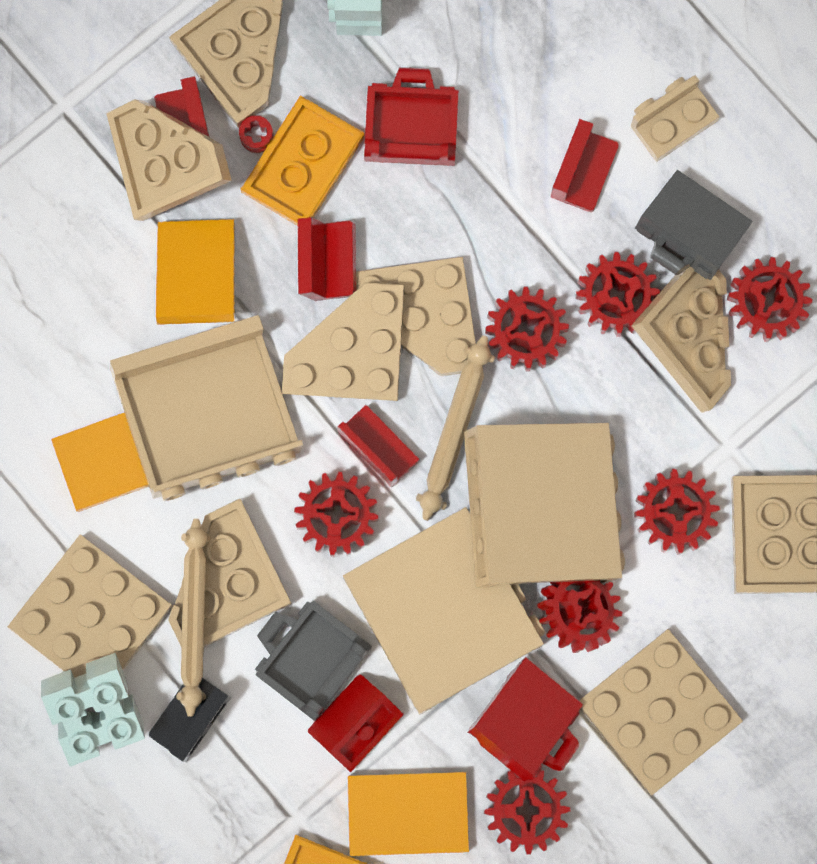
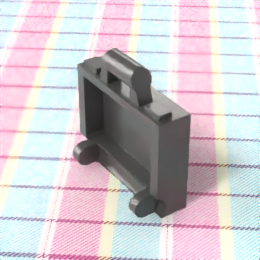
(691, 227)
(311, 658)

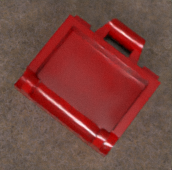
(411, 122)
(527, 722)

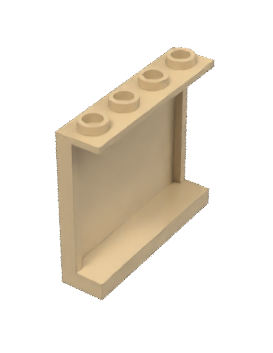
(205, 408)
(543, 503)
(433, 617)

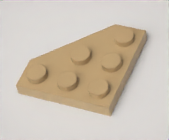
(234, 52)
(163, 159)
(435, 311)
(690, 335)
(352, 349)
(239, 577)

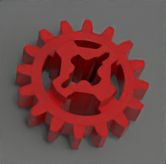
(611, 278)
(783, 304)
(542, 322)
(675, 494)
(338, 497)
(565, 614)
(502, 811)

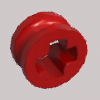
(247, 141)

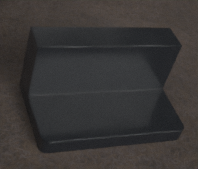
(184, 733)

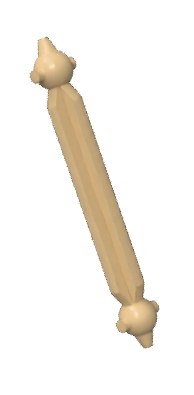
(454, 428)
(193, 617)

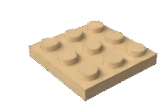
(774, 534)
(89, 611)
(659, 712)

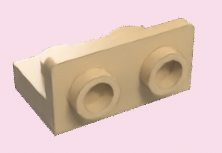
(673, 118)

